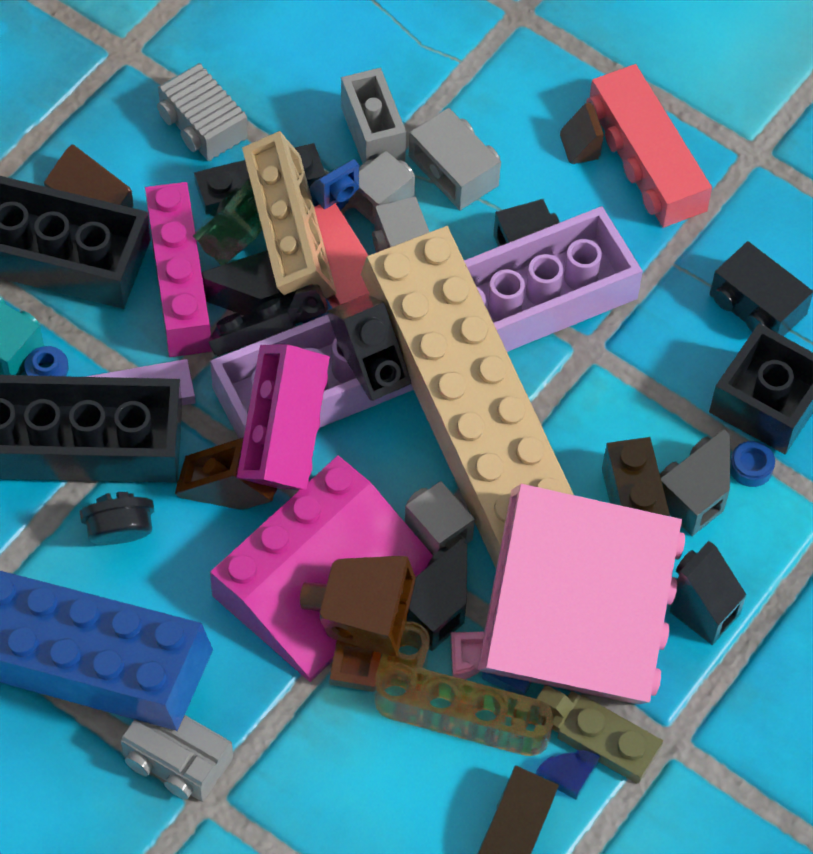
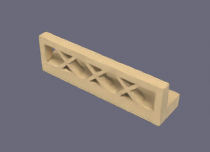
(287, 215)

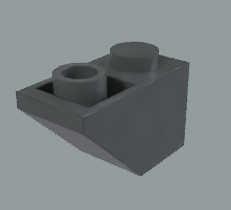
(699, 484)

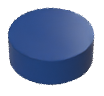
(752, 463)

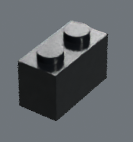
(760, 291)

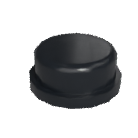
(118, 519)

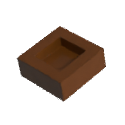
(354, 667)

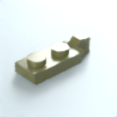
(600, 731)

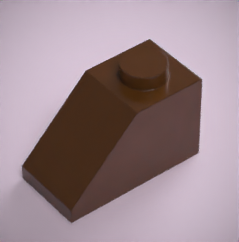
(212, 479)

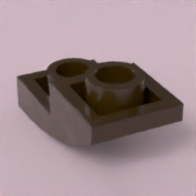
(519, 814)

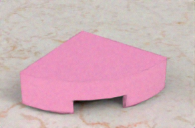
(465, 653)

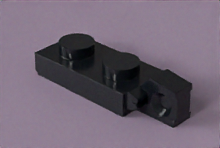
(268, 320)

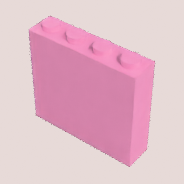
(581, 595)

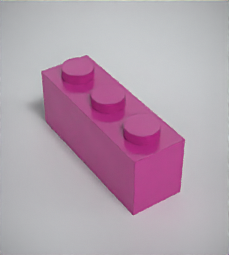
(283, 417)

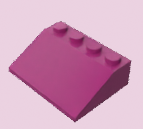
(329, 521)

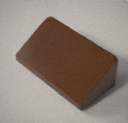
(85, 177)

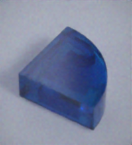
(569, 771)

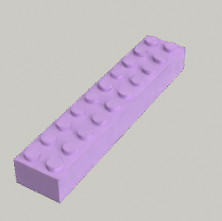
(526, 286)

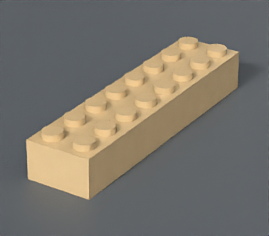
(463, 378)

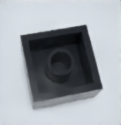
(767, 389)

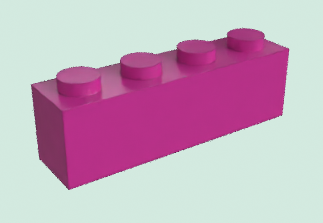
(178, 269)

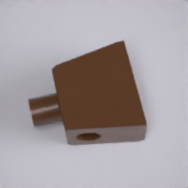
(364, 601)

